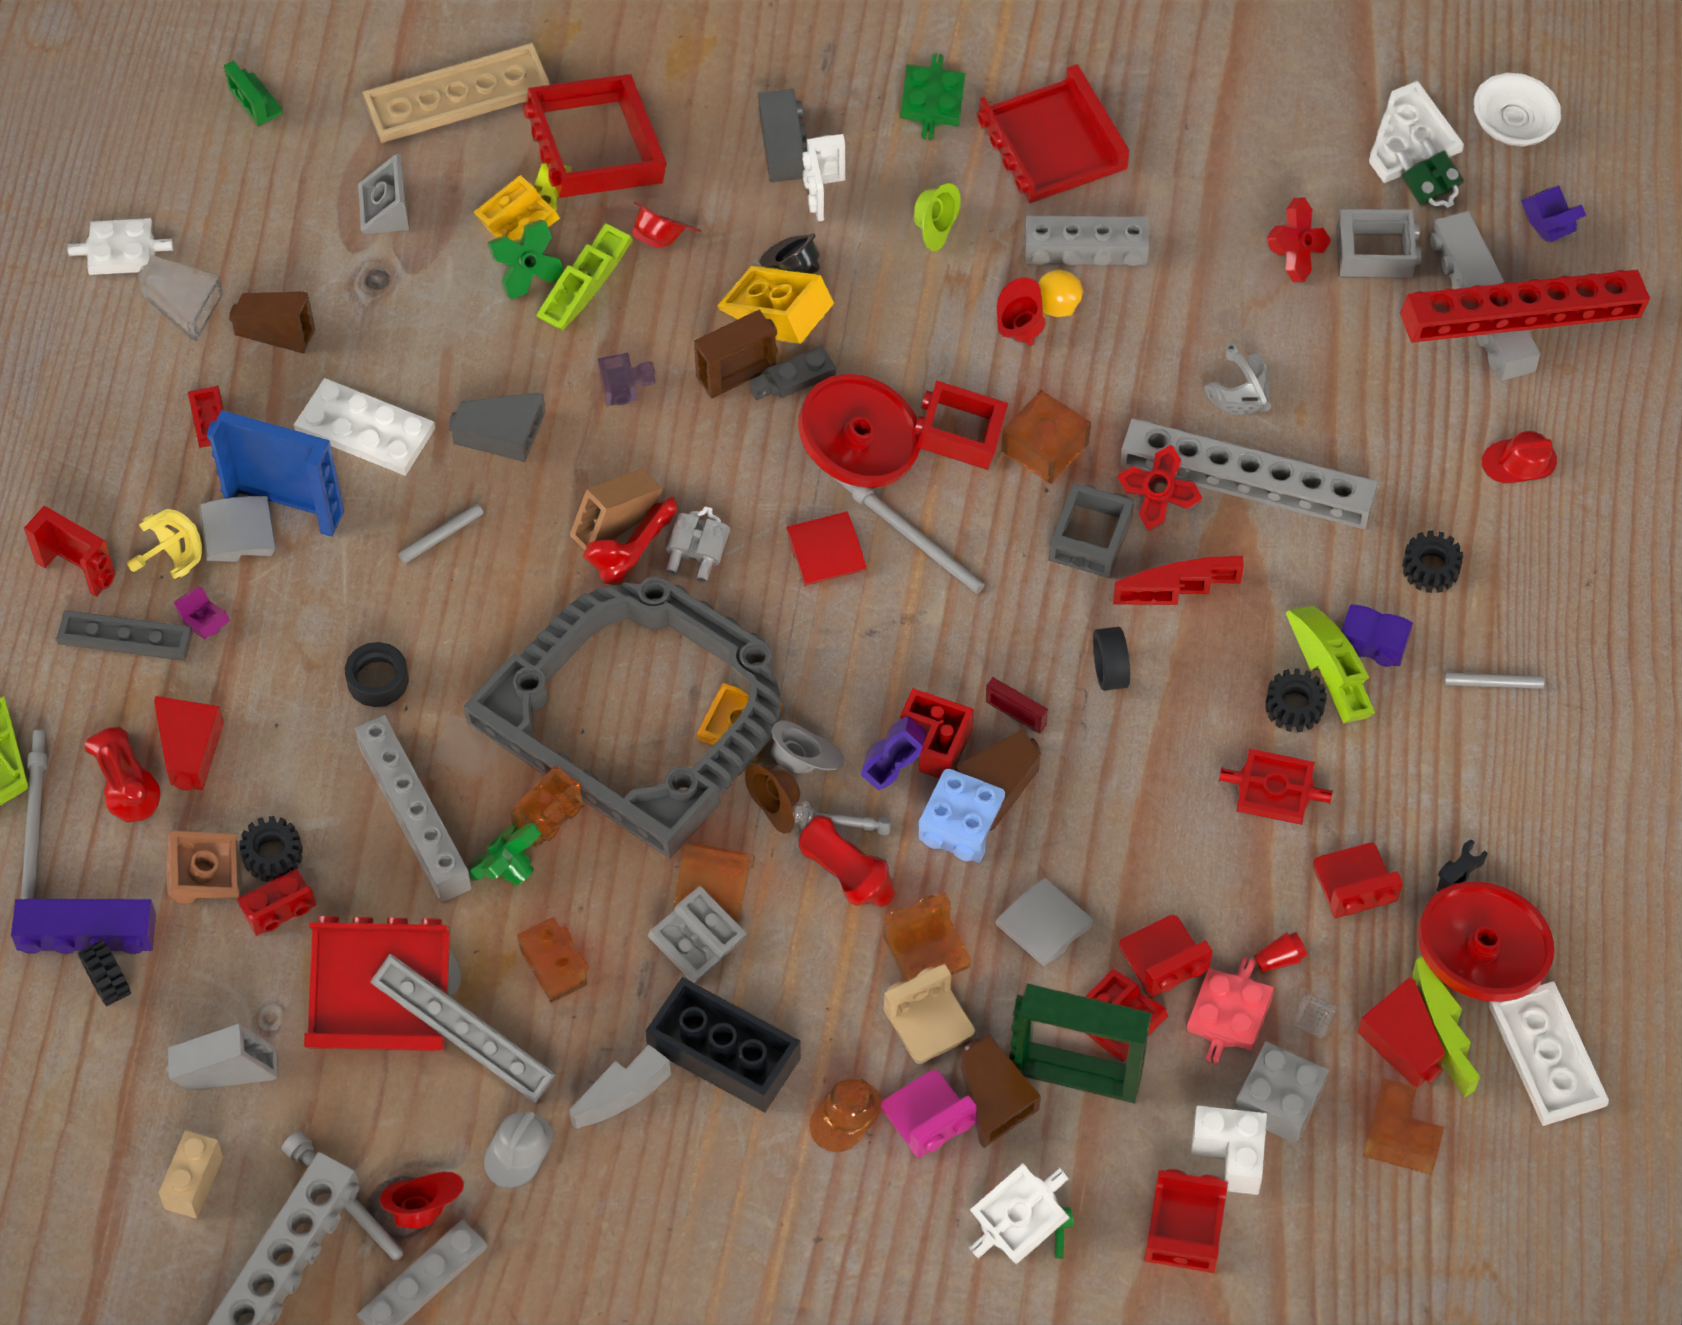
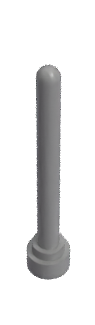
(300, 1148)

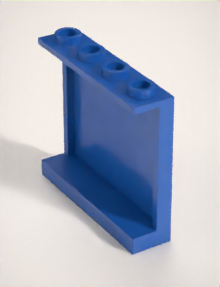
(277, 464)

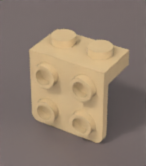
(927, 1014)

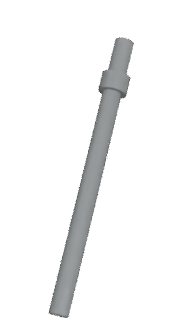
(866, 496)
(36, 764)

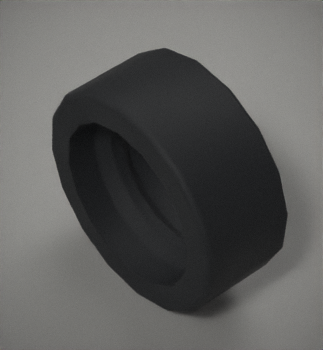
(372, 653)
(1111, 658)

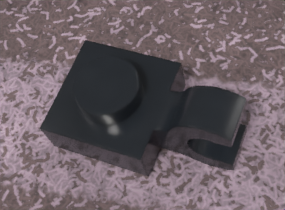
(1460, 870)

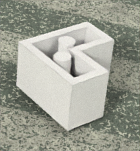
(1238, 1139)

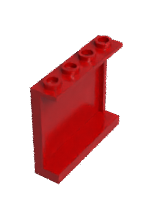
(1055, 137)
(352, 1011)

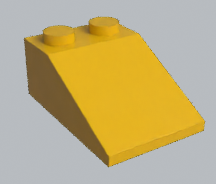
(787, 297)

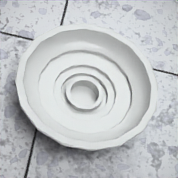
(1517, 109)

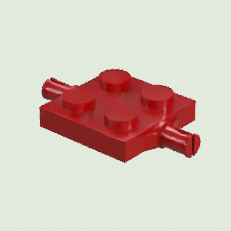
(1275, 786)

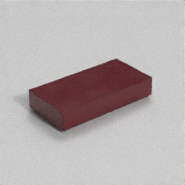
(1016, 705)

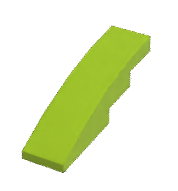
(584, 278)
(1445, 1016)

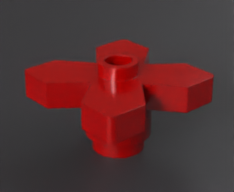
(1298, 239)
(1143, 483)

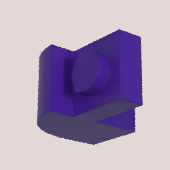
(1551, 215)

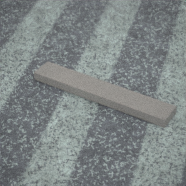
(463, 1028)

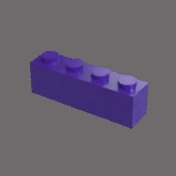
(78, 923)

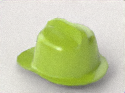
(936, 213)

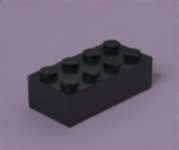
(723, 1044)

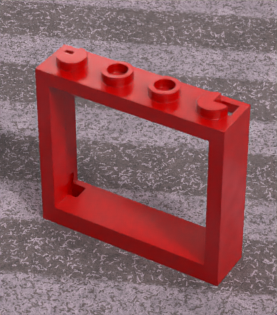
(591, 93)

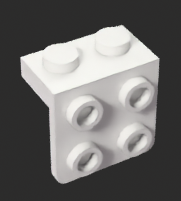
(822, 164)

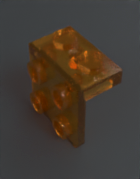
(925, 937)

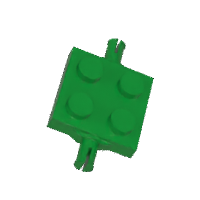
(932, 96)

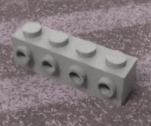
(1086, 240)

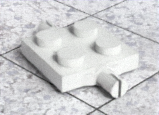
(119, 246)
(1019, 1213)

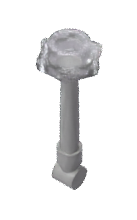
(805, 813)

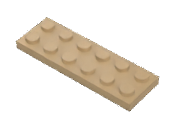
(454, 93)

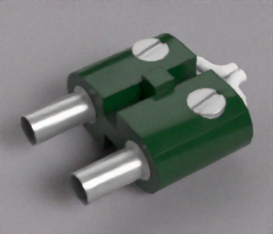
(1432, 177)

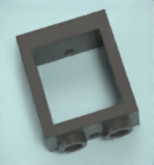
(1082, 554)

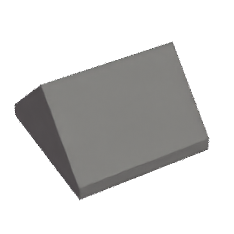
(384, 199)

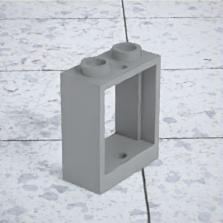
(1377, 222)

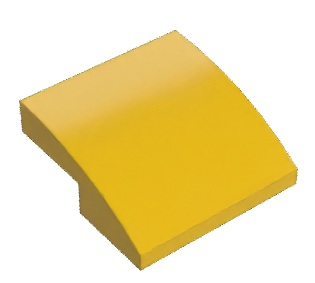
(513, 209)

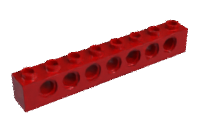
(1524, 305)

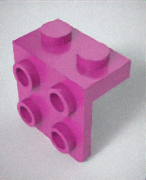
(928, 1113)

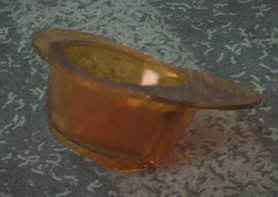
(845, 1115)

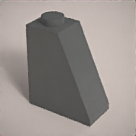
(499, 424)

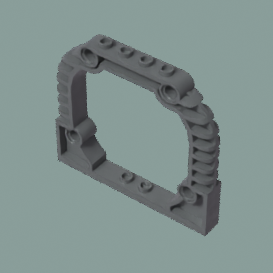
(657, 813)

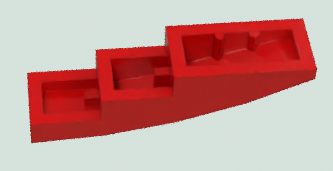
(1166, 582)

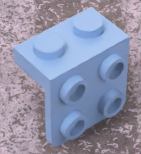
(960, 815)

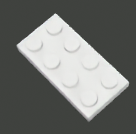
(365, 426)
(1549, 1055)

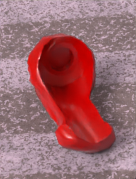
(617, 559)
(129, 789)
(861, 876)

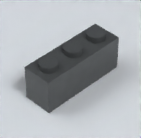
(782, 134)

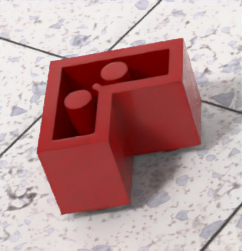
(946, 728)

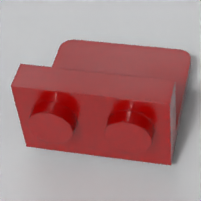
(1356, 880)
(1165, 955)

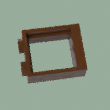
(721, 374)

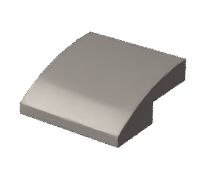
(236, 528)
(1044, 922)
(696, 934)

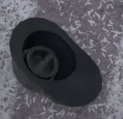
(793, 254)

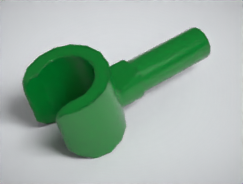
(1059, 1234)

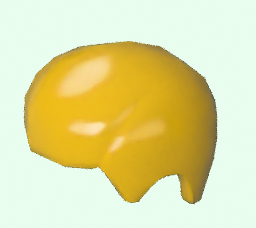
(1060, 292)

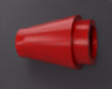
(1281, 953)

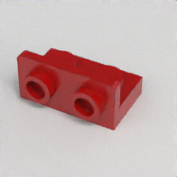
(277, 902)

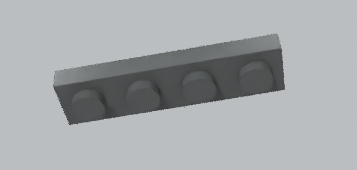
(124, 635)

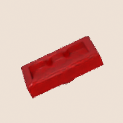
(205, 408)

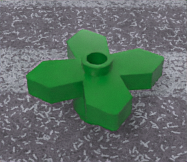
(526, 258)
(506, 856)

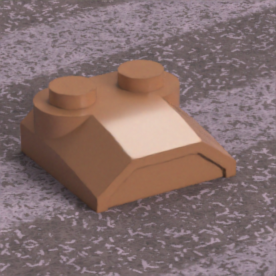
(201, 866)

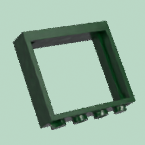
(1085, 1016)

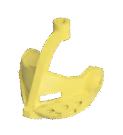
(171, 542)

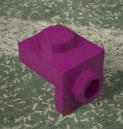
(200, 613)

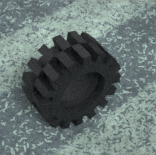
(1428, 576)
(1295, 684)
(270, 832)
(104, 972)

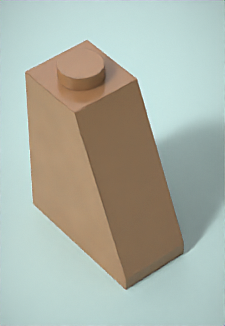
(614, 507)

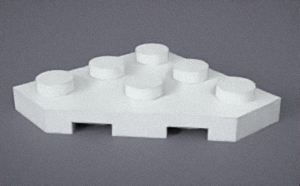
(1405, 123)

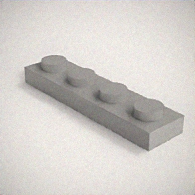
(424, 1277)

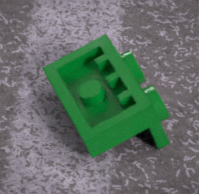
(251, 94)

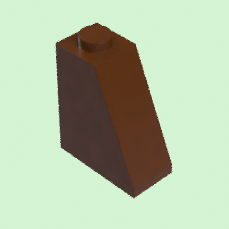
(274, 319)
(1006, 765)
(997, 1089)

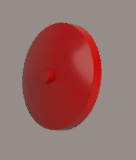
(859, 430)
(1485, 941)

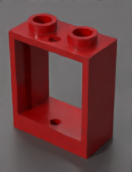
(953, 445)

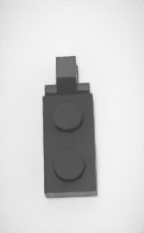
(793, 374)

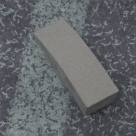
(621, 1088)

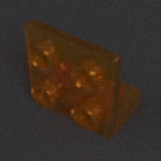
(718, 872)

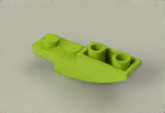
(1338, 662)

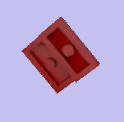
(826, 548)
(1121, 990)

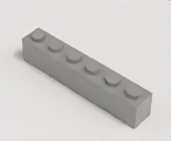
(1471, 264)

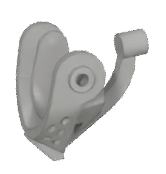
(1257, 386)

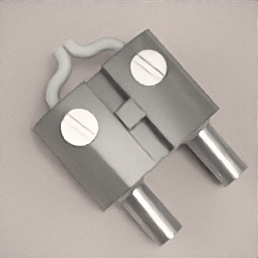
(697, 540)

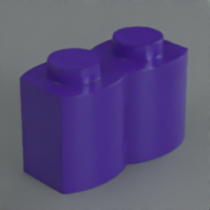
(1377, 634)
(897, 751)

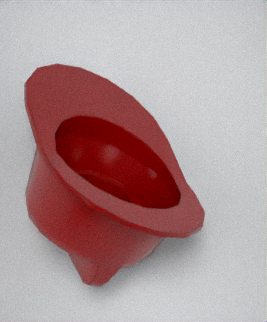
(657, 229)
(1020, 310)
(1520, 458)
(422, 1199)

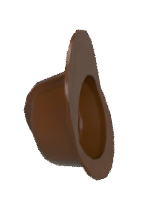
(775, 793)

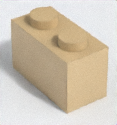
(191, 1174)

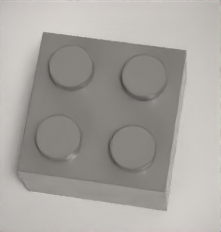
(1284, 1089)

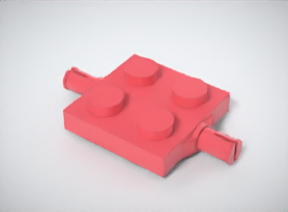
(1230, 1010)

